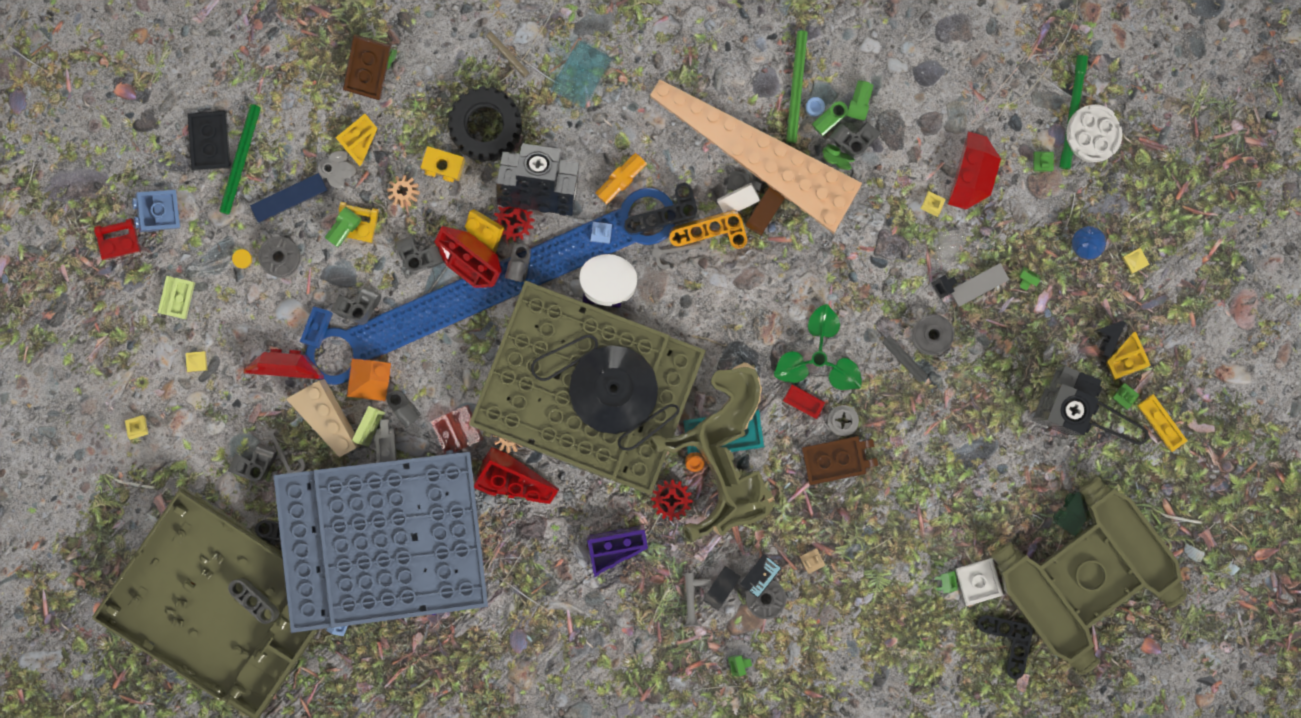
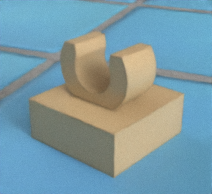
(812, 561)

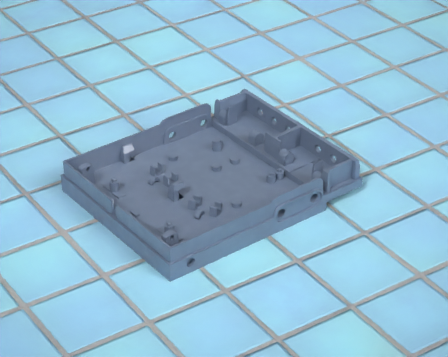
(363, 545)

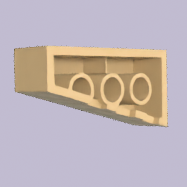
(325, 416)

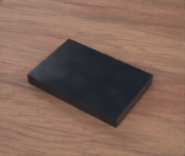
(209, 140)

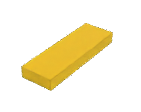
(1162, 423)

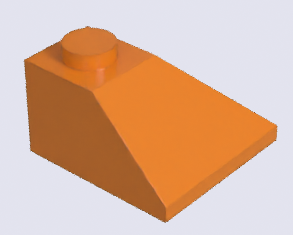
(368, 379)

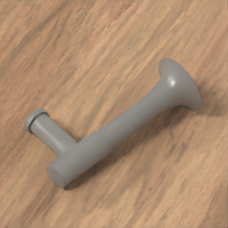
(690, 583)

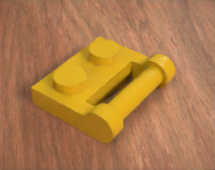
(365, 230)

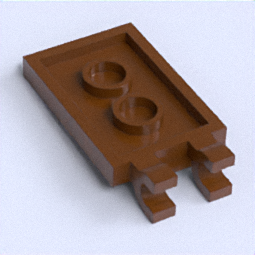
(837, 459)

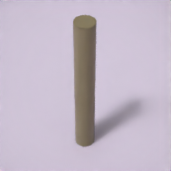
(507, 54)

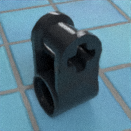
(274, 532)

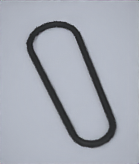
(566, 367)
(1124, 417)
(654, 431)

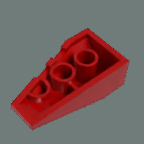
(507, 476)

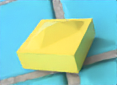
(932, 203)
(1135, 260)
(196, 361)
(136, 427)

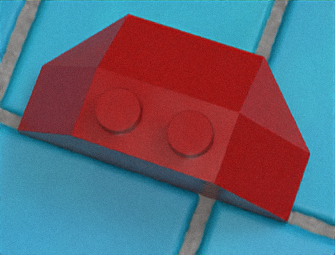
(975, 172)
(468, 257)
(283, 364)

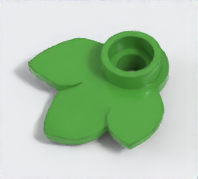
(834, 156)

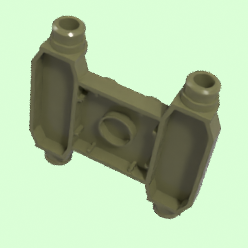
(1090, 575)

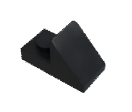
(1112, 333)

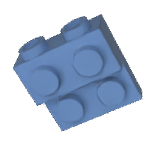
(156, 210)

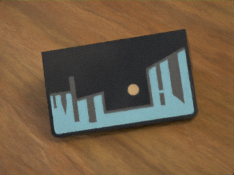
(760, 575)

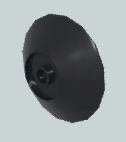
(611, 410)

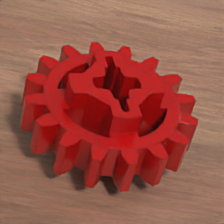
(511, 229)
(671, 508)

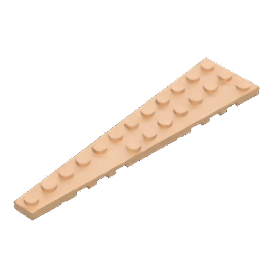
(798, 177)

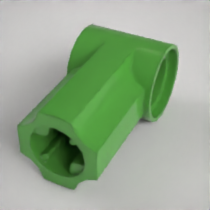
(859, 105)
(829, 119)
(345, 223)

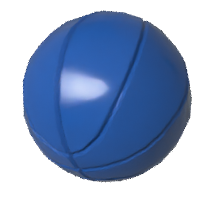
(1088, 242)

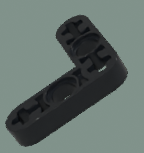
(1017, 640)

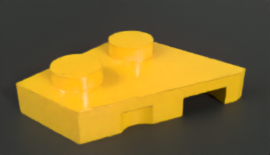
(358, 138)
(484, 229)
(1128, 358)

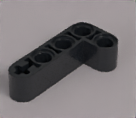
(677, 209)

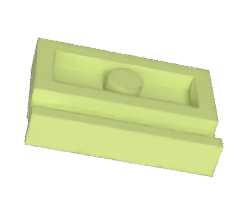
(176, 297)
(368, 426)

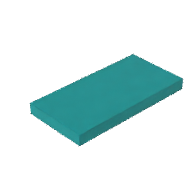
(751, 440)

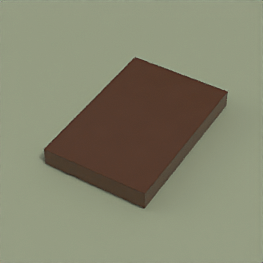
(367, 67)

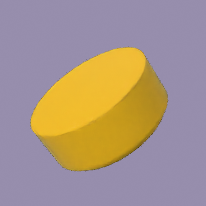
(242, 259)

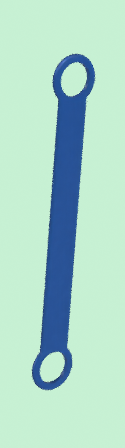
(462, 300)

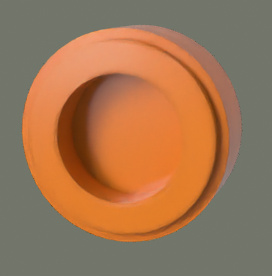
(694, 462)

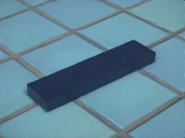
(288, 198)

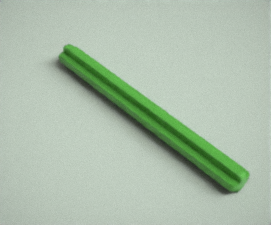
(796, 89)

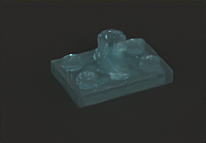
(581, 74)

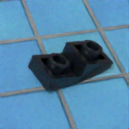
(721, 588)

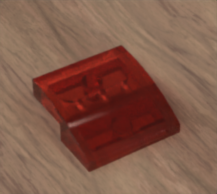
(454, 430)

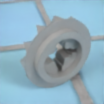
(848, 428)

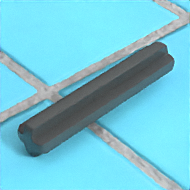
(904, 358)

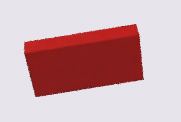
(804, 401)

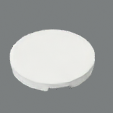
(1094, 133)
(608, 279)

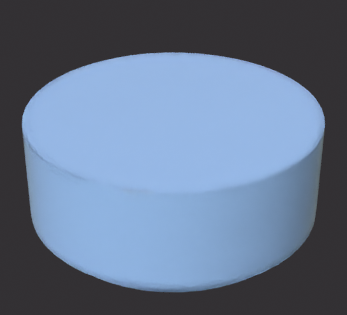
(815, 106)

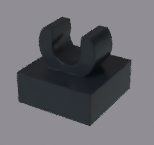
(944, 286)

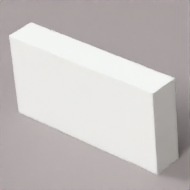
(739, 199)

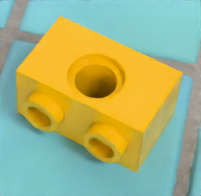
(435, 156)

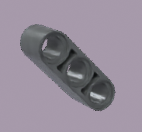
(262, 602)

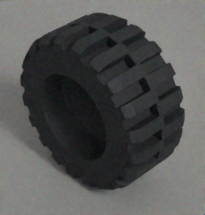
(470, 103)

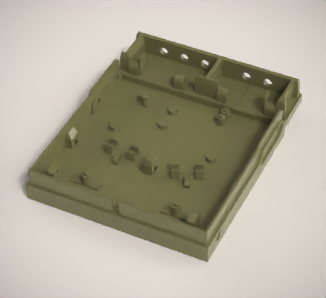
(511, 393)
(202, 627)

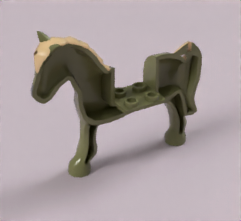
(738, 494)

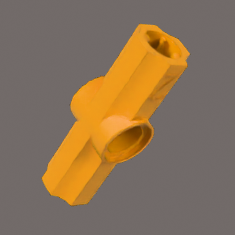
(620, 178)

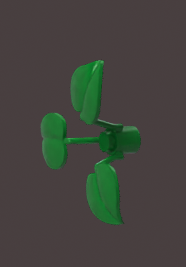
(793, 368)

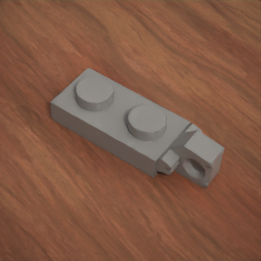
(385, 442)

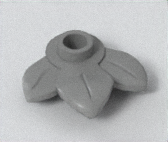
(339, 169)

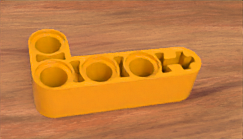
(707, 232)

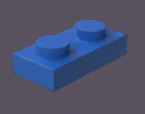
(316, 327)

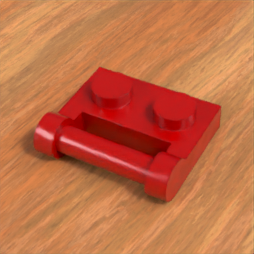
(119, 245)

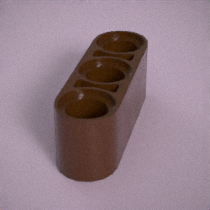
(765, 211)

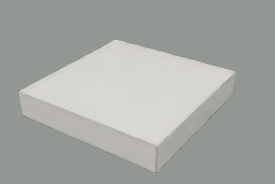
(979, 582)

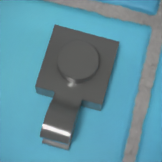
(740, 179)

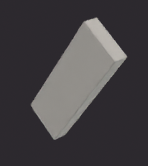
(979, 285)

